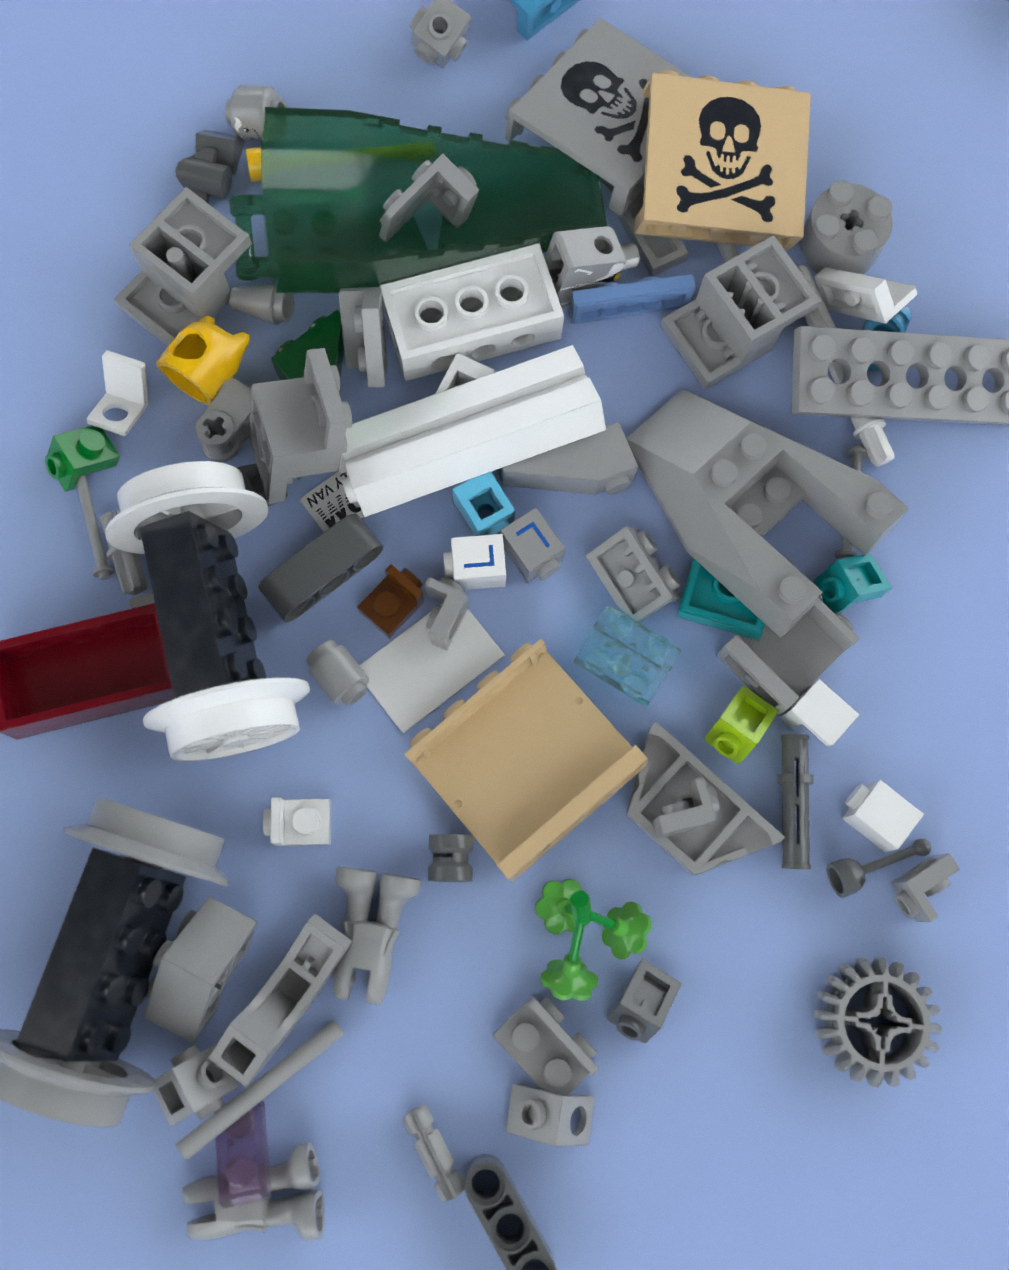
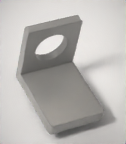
(547, 1116)

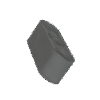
(320, 567)
(504, 1200)

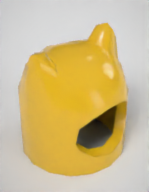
(202, 358)

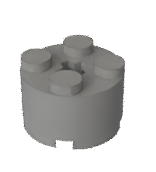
(846, 228)

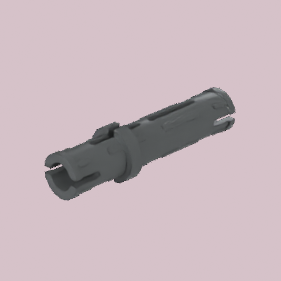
(795, 748)

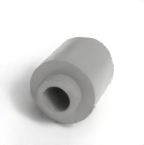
(337, 673)

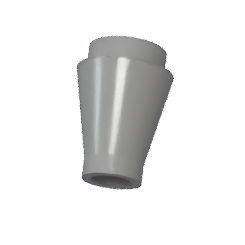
(263, 303)

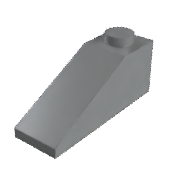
(583, 467)

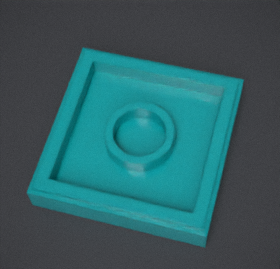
(714, 605)

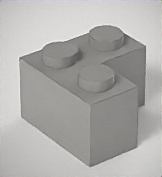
(196, 968)

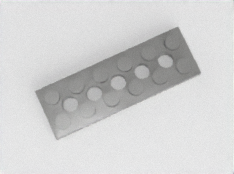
(894, 398)

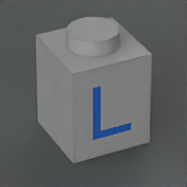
(533, 546)

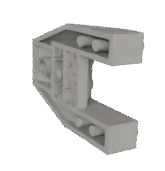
(734, 481)

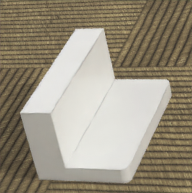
(863, 294)

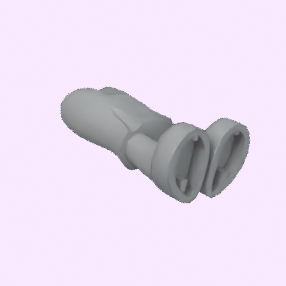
(370, 939)
(302, 1210)

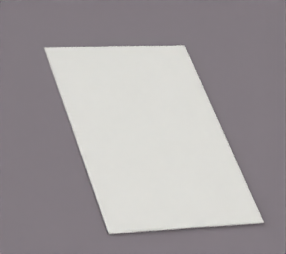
(416, 677)

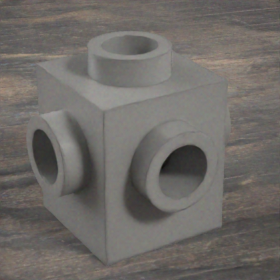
(440, 32)
(193, 1086)

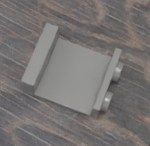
(786, 666)

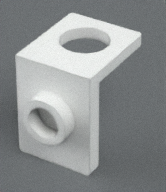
(124, 390)

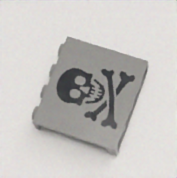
(595, 107)

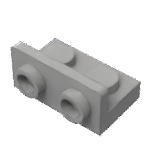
(364, 332)
(634, 574)
(545, 1049)

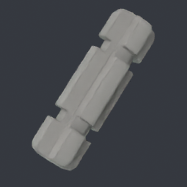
(434, 1153)

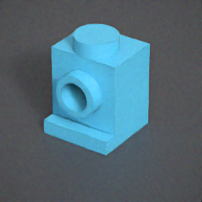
(480, 494)

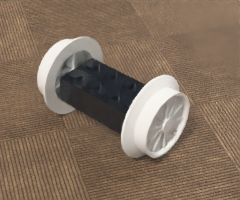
(187, 529)

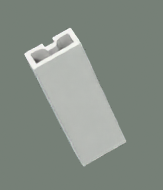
(470, 431)

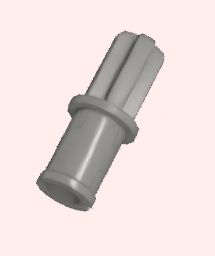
(126, 564)

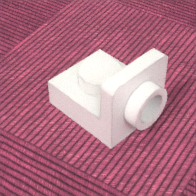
(298, 822)

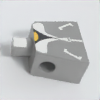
(587, 259)

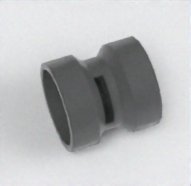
(450, 868)

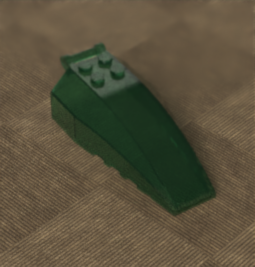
(336, 169)

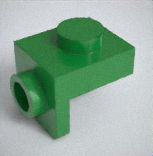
(79, 454)

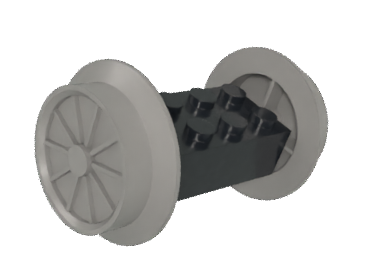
(100, 967)

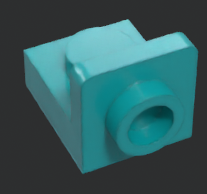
(851, 582)

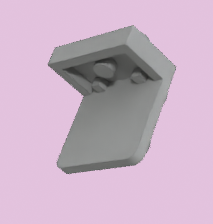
(443, 184)

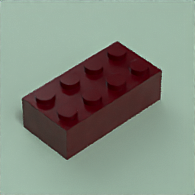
(82, 672)

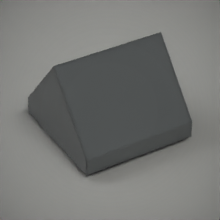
(228, 147)

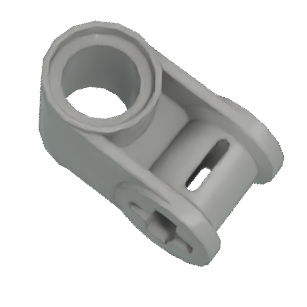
(226, 421)

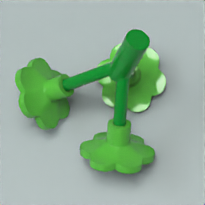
(570, 910)

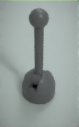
(849, 875)

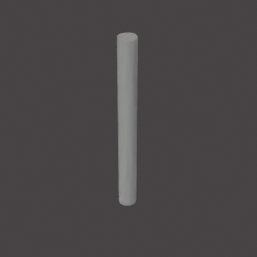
(259, 1090)

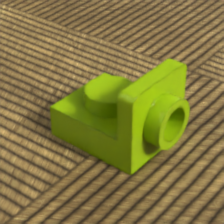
(741, 725)

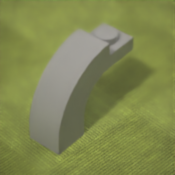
(281, 1002)

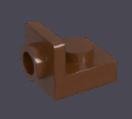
(393, 600)

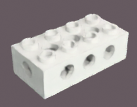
(472, 310)

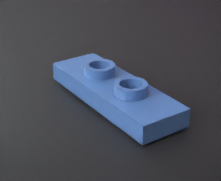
(631, 299)

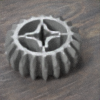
(877, 1038)

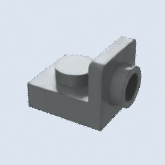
(644, 1002)

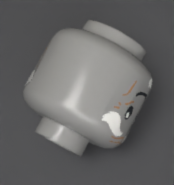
(247, 108)

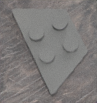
(665, 782)

